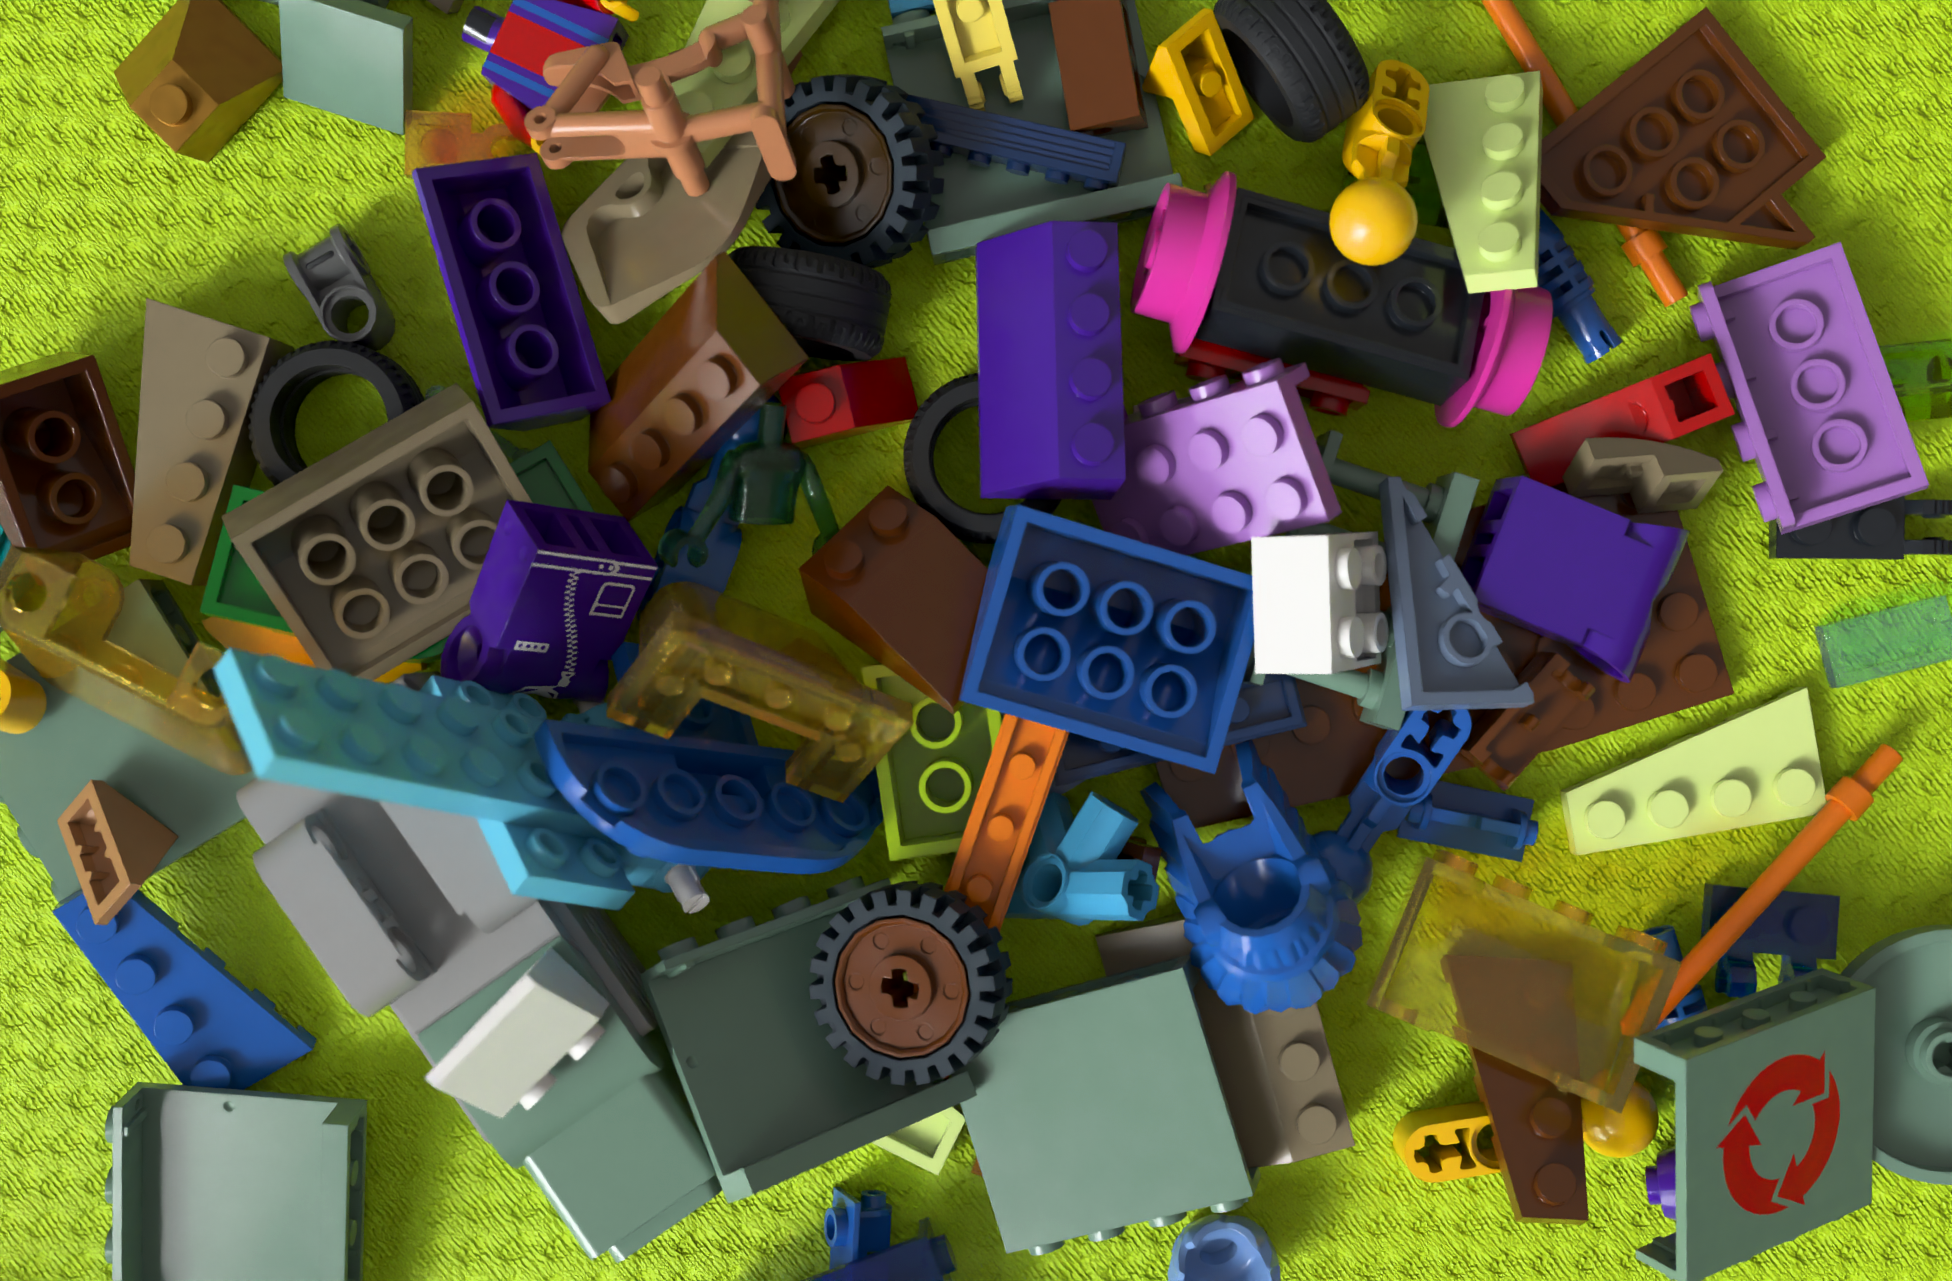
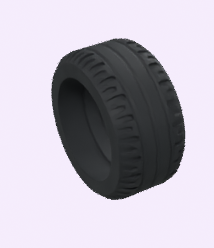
(1295, 62)
(822, 300)
(295, 376)
(920, 471)

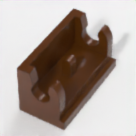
(1098, 66)
(1510, 738)

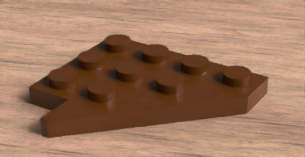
(1684, 147)

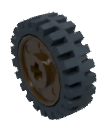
(889, 164)

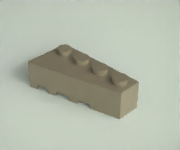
(192, 436)

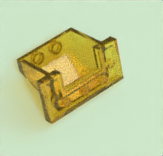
(762, 666)

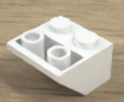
(1318, 602)

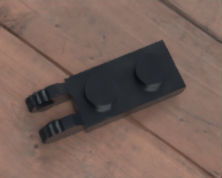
(1864, 534)

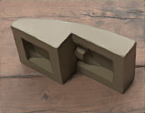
(1653, 472)

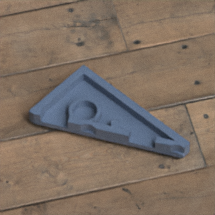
(1441, 639)

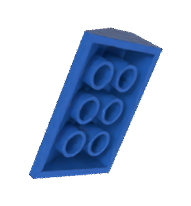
(1110, 638)

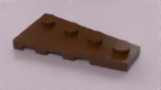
(1534, 1141)

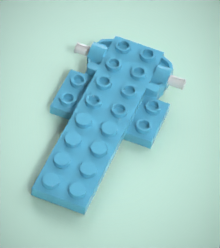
(444, 752)

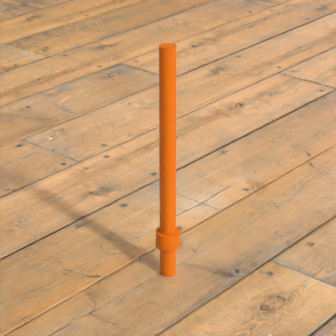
(1642, 245)
(1845, 802)

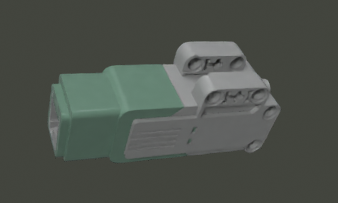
(422, 920)

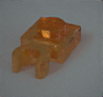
(447, 139)

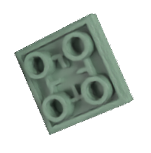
(348, 59)

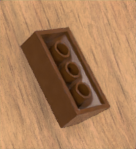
(688, 388)

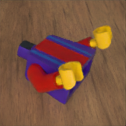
(525, 41)

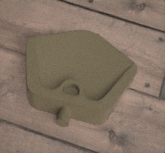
(649, 236)

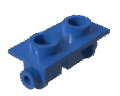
(1472, 821)
(856, 1225)

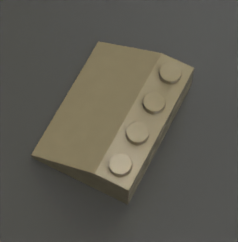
(381, 537)
(1268, 1062)

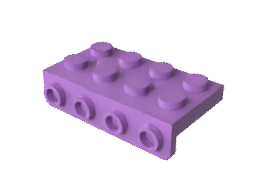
(1809, 390)
(1221, 465)

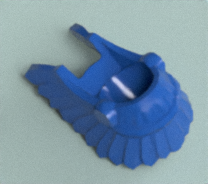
(1258, 899)

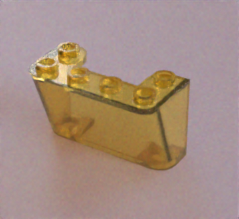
(59, 618)
(1522, 978)

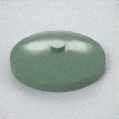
(1912, 1050)

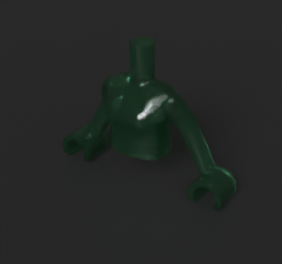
(761, 489)

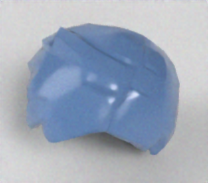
(1223, 1250)

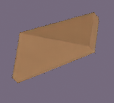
(111, 847)

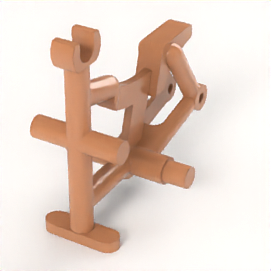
(662, 130)

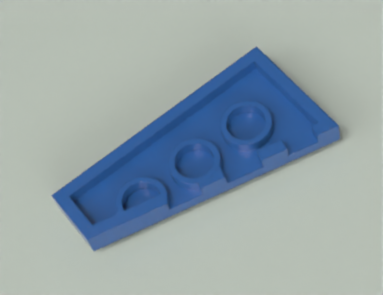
(183, 998)

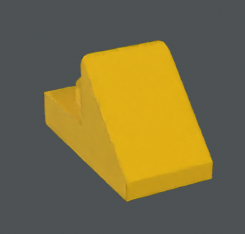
(1202, 81)

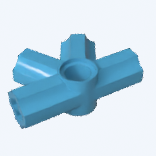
(1075, 870)

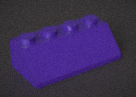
(512, 291)
(1050, 363)

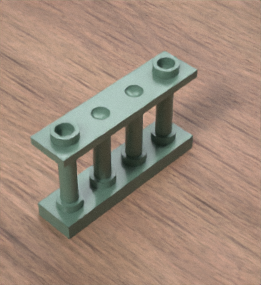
(1447, 508)

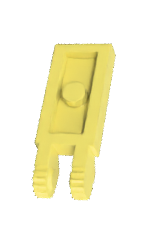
(978, 40)

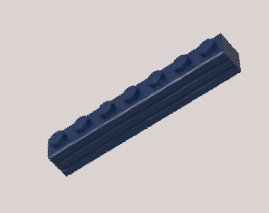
(1023, 145)

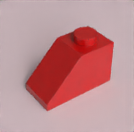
(848, 400)

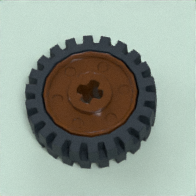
(942, 950)

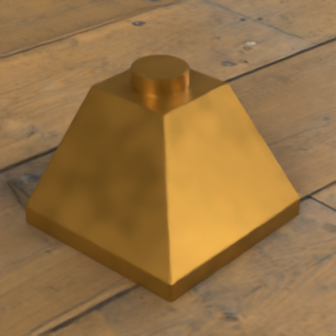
(198, 77)

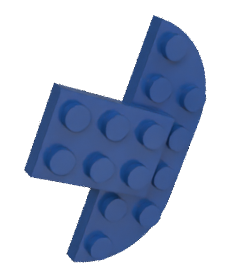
(703, 792)

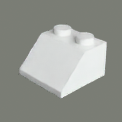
(522, 1037)

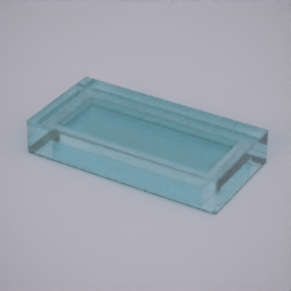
(1886, 641)

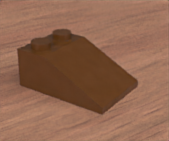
(63, 459)
(901, 593)

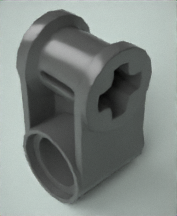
(336, 282)

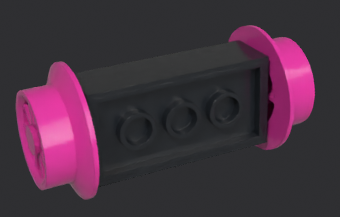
(1278, 287)

